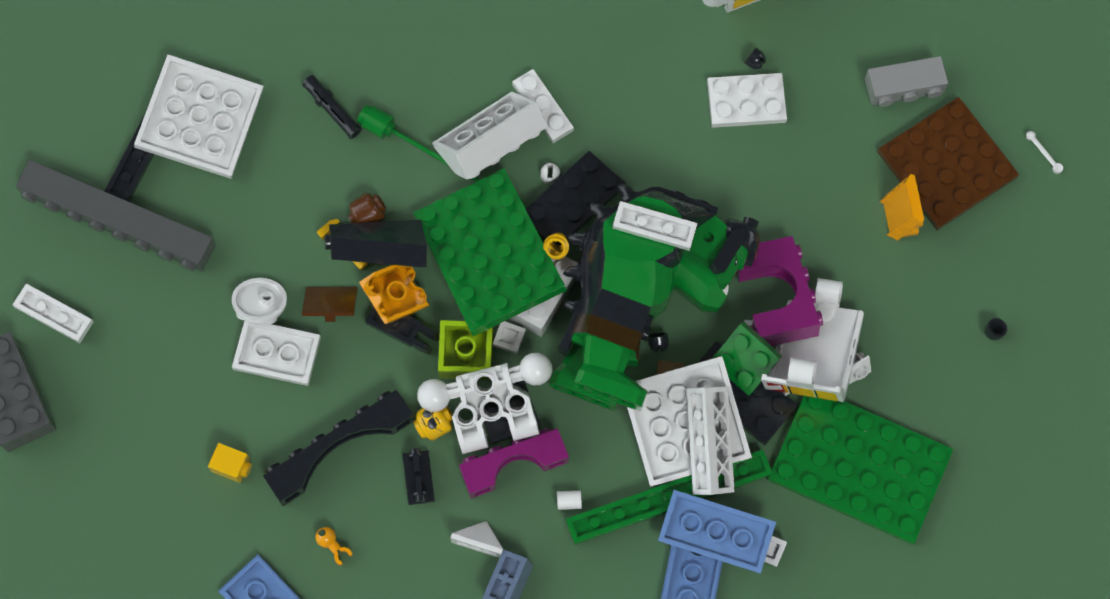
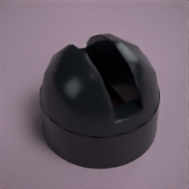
(756, 59)
(995, 329)
(658, 340)

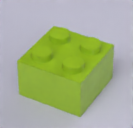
(462, 352)

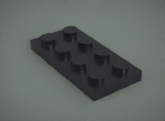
(567, 201)
(761, 411)

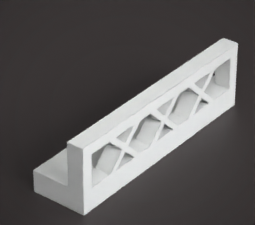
(705, 440)

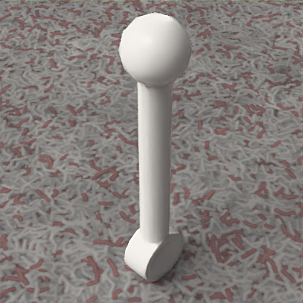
(1057, 167)

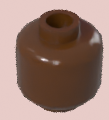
(367, 209)

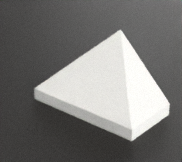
(479, 538)

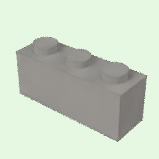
(906, 81)

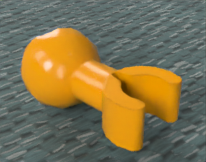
(329, 541)

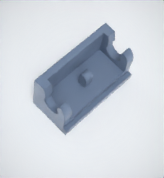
(508, 577)

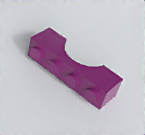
(544, 450)

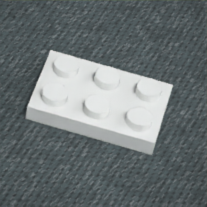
(746, 100)
(276, 352)

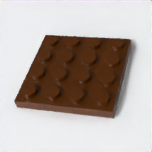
(951, 161)

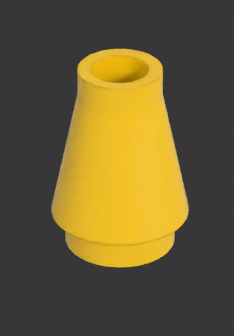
(553, 250)

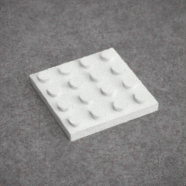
(199, 116)
(664, 421)

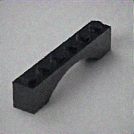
(383, 417)

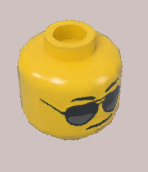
(433, 424)

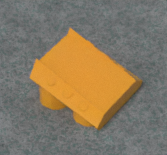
(903, 209)
(394, 292)

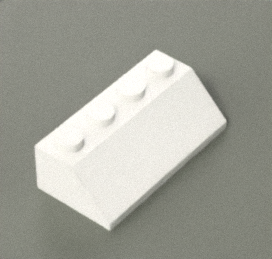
(490, 135)

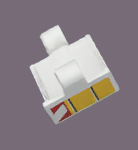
(821, 363)

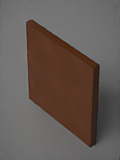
(329, 302)

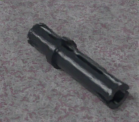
(331, 106)

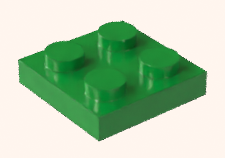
(747, 358)

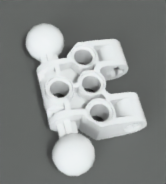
(534, 370)

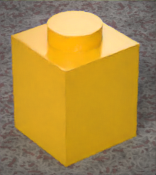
(230, 463)

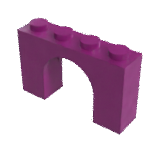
(798, 319)

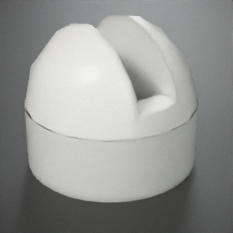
(544, 173)

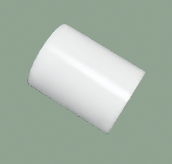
(569, 500)

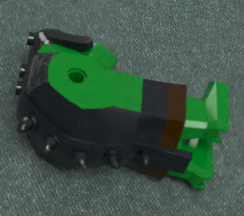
(630, 283)

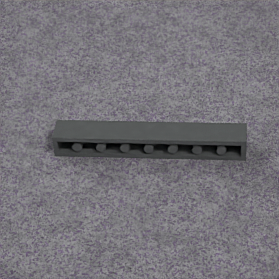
(116, 216)

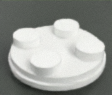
(259, 300)

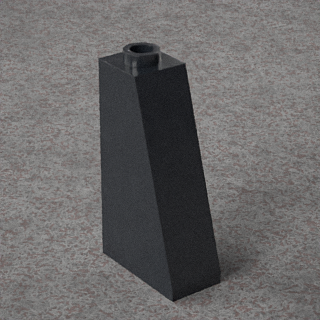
(379, 242)

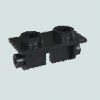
(418, 477)

